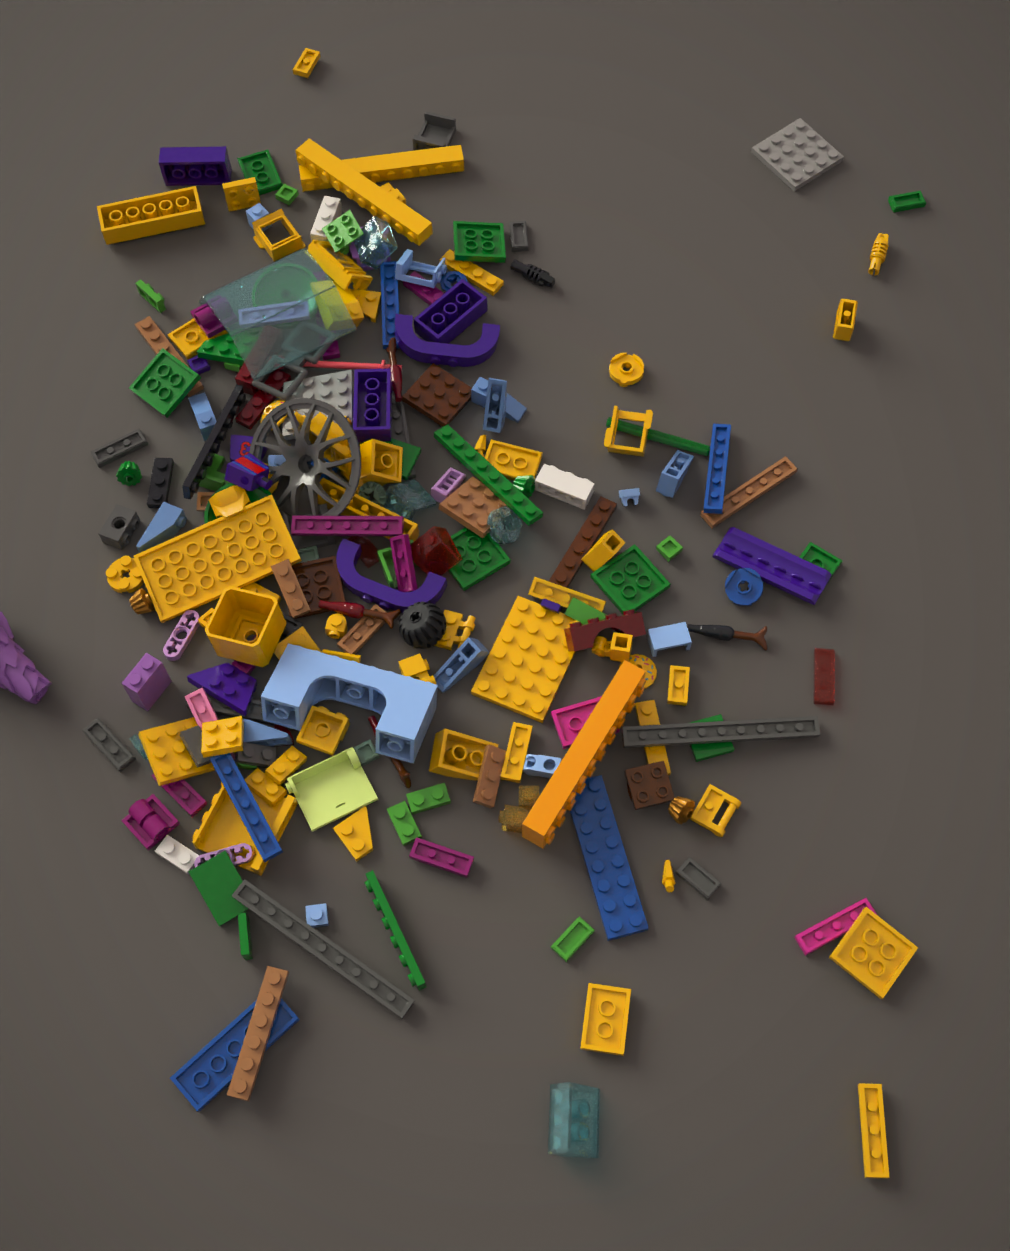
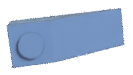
(495, 405)
(514, 409)
(203, 414)
(674, 474)
(163, 526)
(461, 663)
(264, 735)

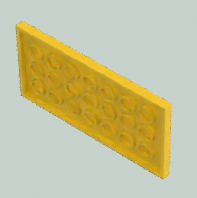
(215, 556)

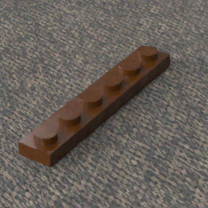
(583, 542)

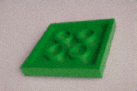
(479, 241)
(165, 382)
(479, 558)
(630, 580)

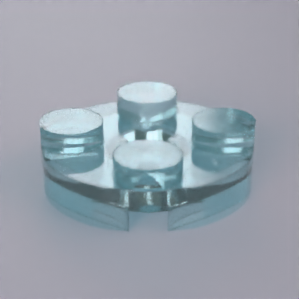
(512, 522)

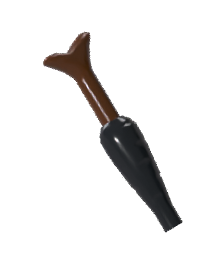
(727, 633)

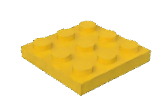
(169, 754)
(873, 952)

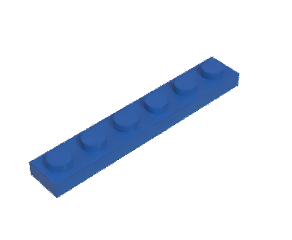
(389, 301)
(717, 469)
(246, 806)

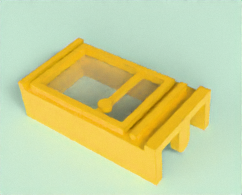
(339, 266)

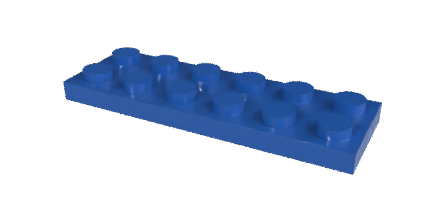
(215, 1063)

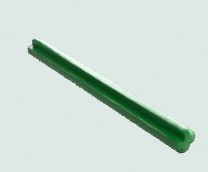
(661, 437)

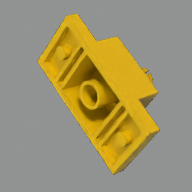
(335, 452)

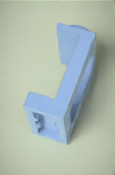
(405, 264)

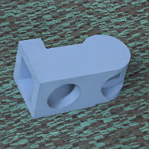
(541, 765)

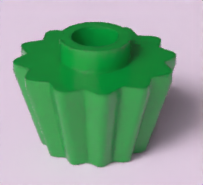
(129, 473)
(525, 484)

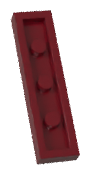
(255, 407)

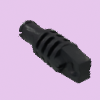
(533, 273)

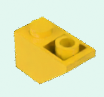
(603, 550)

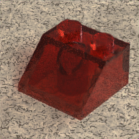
(435, 551)

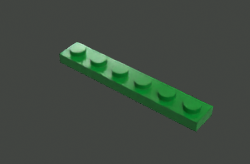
(398, 940)

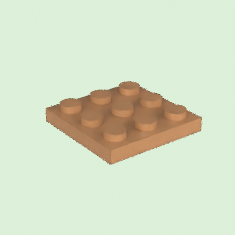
(472, 505)

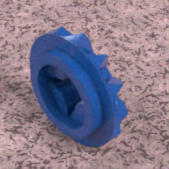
(451, 277)

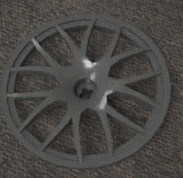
(299, 458)

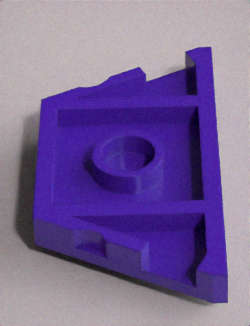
(226, 685)

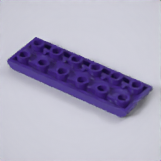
(773, 565)

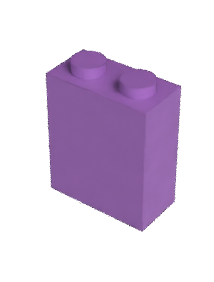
(146, 682)

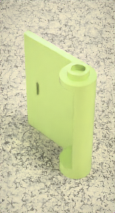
(331, 789)

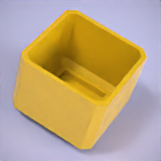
(241, 615)

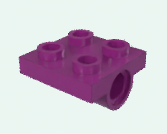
(207, 320)
(150, 821)

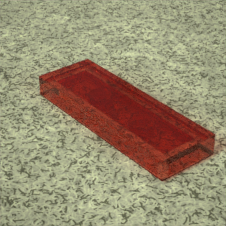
(824, 676)

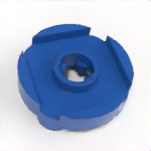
(746, 597)

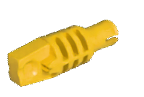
(878, 253)

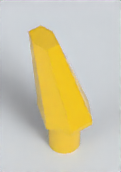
(480, 446)
(668, 877)

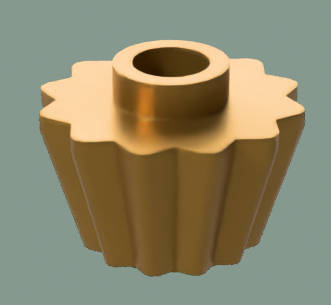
(141, 602)
(681, 809)

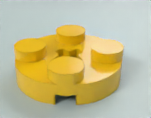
(623, 377)
(116, 571)

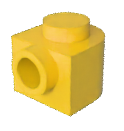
(336, 626)

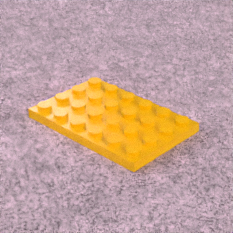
(526, 661)

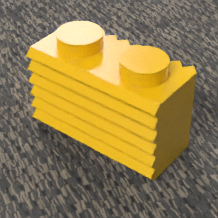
(845, 319)

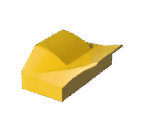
(229, 501)

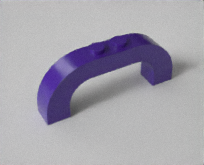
(445, 353)
(385, 596)

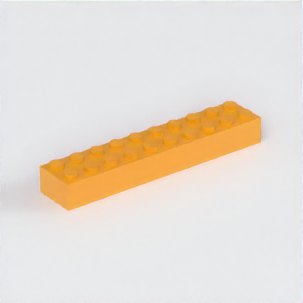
(583, 755)

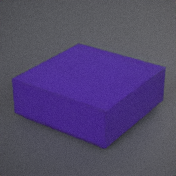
(198, 365)
(547, 604)

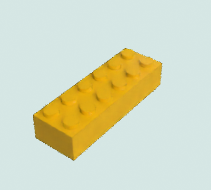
(150, 215)

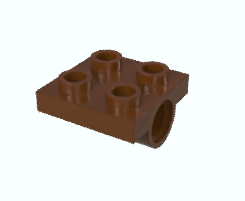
(649, 785)

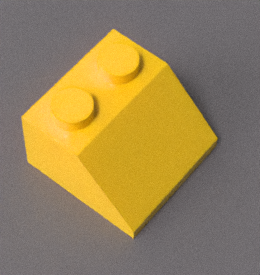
(381, 462)

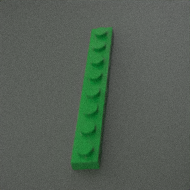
(488, 475)

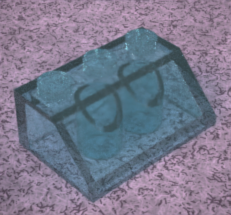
(574, 1120)

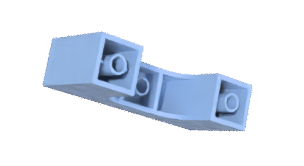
(312, 676)

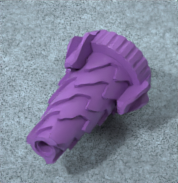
(17, 670)

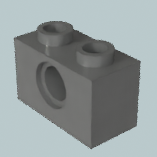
(119, 517)

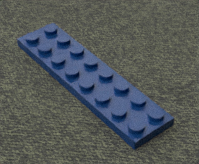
(607, 862)

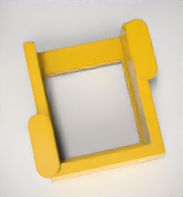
(283, 247)
(610, 434)

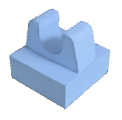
(629, 493)

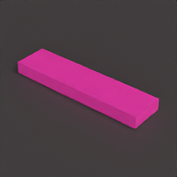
(830, 928)

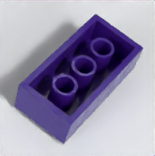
(195, 165)
(451, 313)
(372, 404)

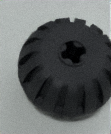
(422, 625)

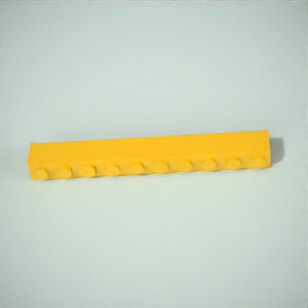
(395, 166)
(364, 192)

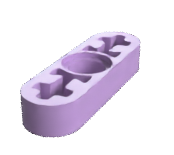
(181, 643)
(237, 849)

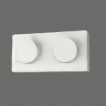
(177, 854)

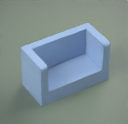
(668, 637)

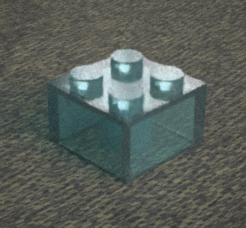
(376, 242)

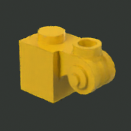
(617, 649)
(416, 668)

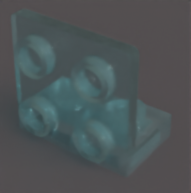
(408, 498)

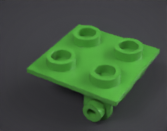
(343, 232)

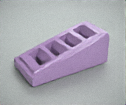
(440, 493)

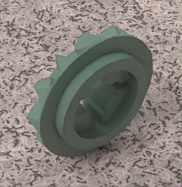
(379, 492)

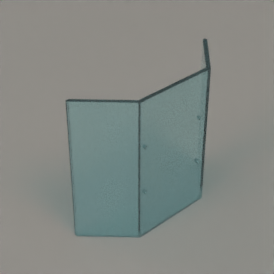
(281, 312)

